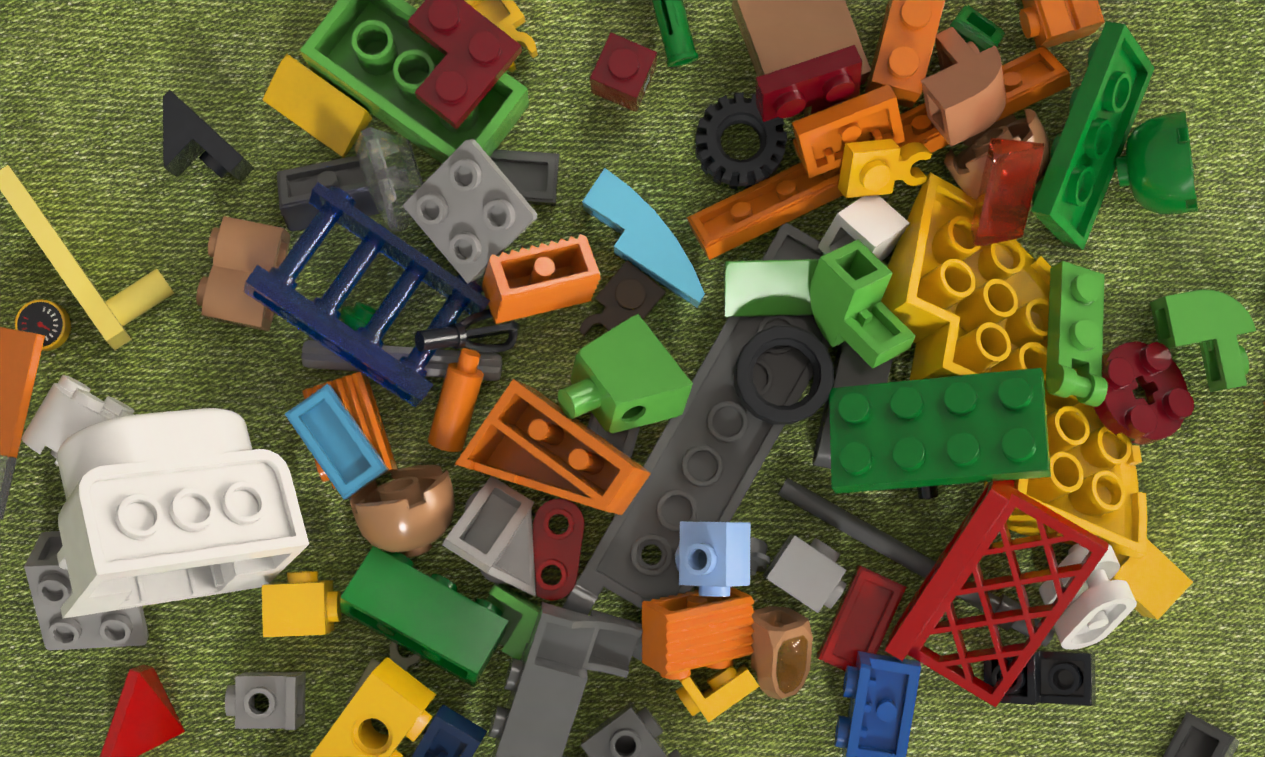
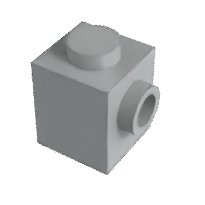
(808, 572)

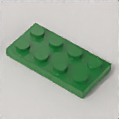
(1092, 136)
(939, 431)

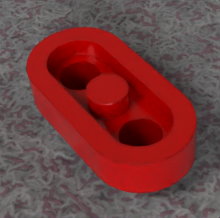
(557, 549)

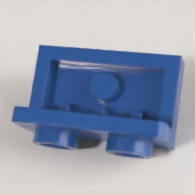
(880, 706)

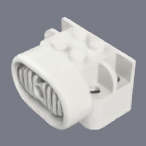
(172, 510)

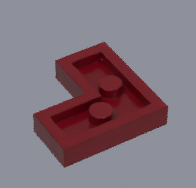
(473, 60)
(810, 85)

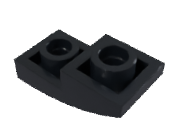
(1049, 678)

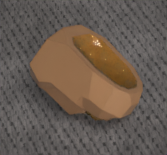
(781, 650)

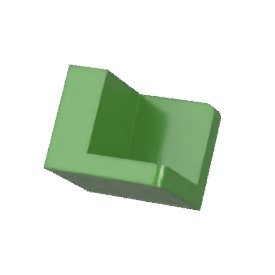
(520, 616)

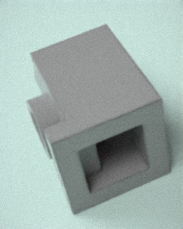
(285, 698)

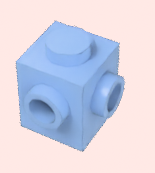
(714, 556)

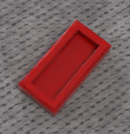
(861, 618)

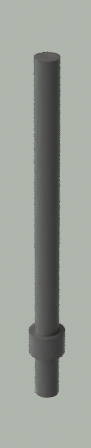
(891, 547)

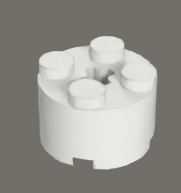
(66, 411)

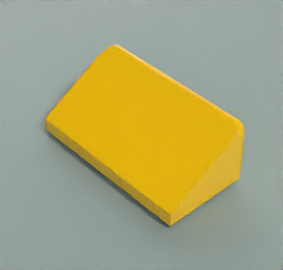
(316, 106)

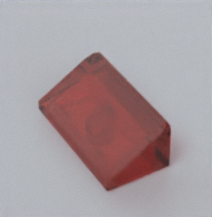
(1006, 190)

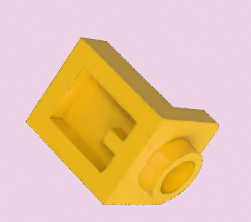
(725, 690)

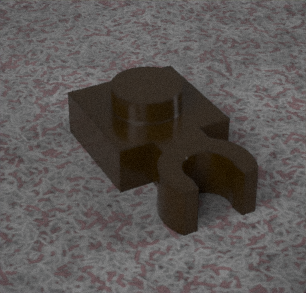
(624, 296)

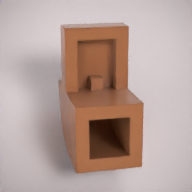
(968, 89)

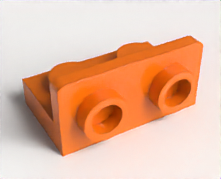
(864, 118)

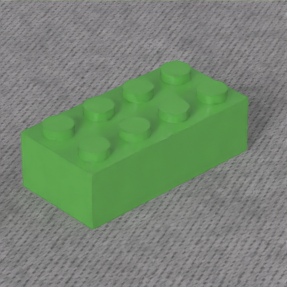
(381, 63)

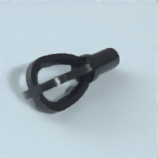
(457, 335)

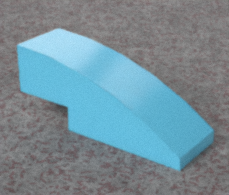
(643, 237)

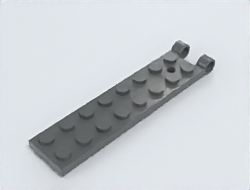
(703, 455)

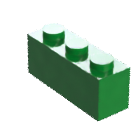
(424, 614)

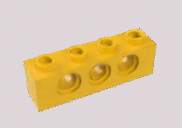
(388, 696)

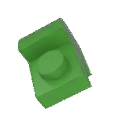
(849, 306)
(1214, 324)

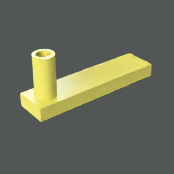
(106, 315)

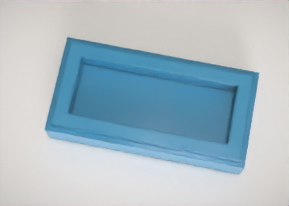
(336, 441)

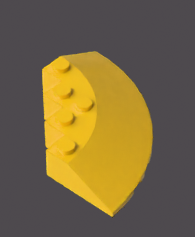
(990, 314)

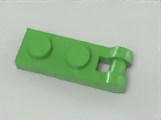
(1076, 334)

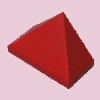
(142, 716)

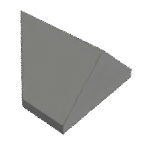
(497, 535)

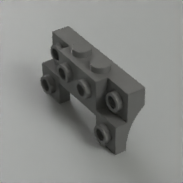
(553, 676)

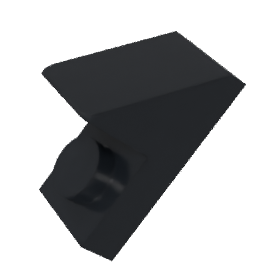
(189, 135)

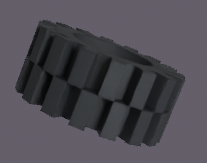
(723, 167)

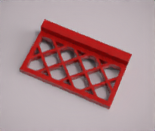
(962, 558)

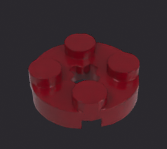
(1164, 387)

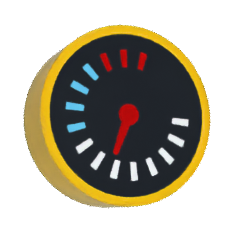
(45, 319)

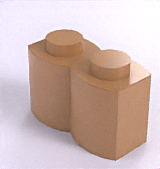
(236, 252)

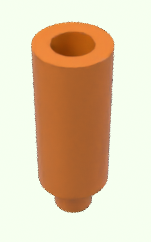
(456, 402)

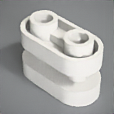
(1096, 606)

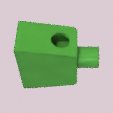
(626, 380)

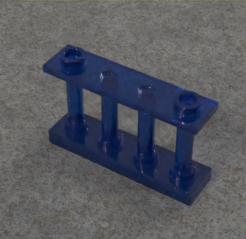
(321, 316)

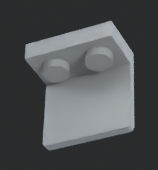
(470, 210)
(50, 590)

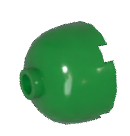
(1160, 165)

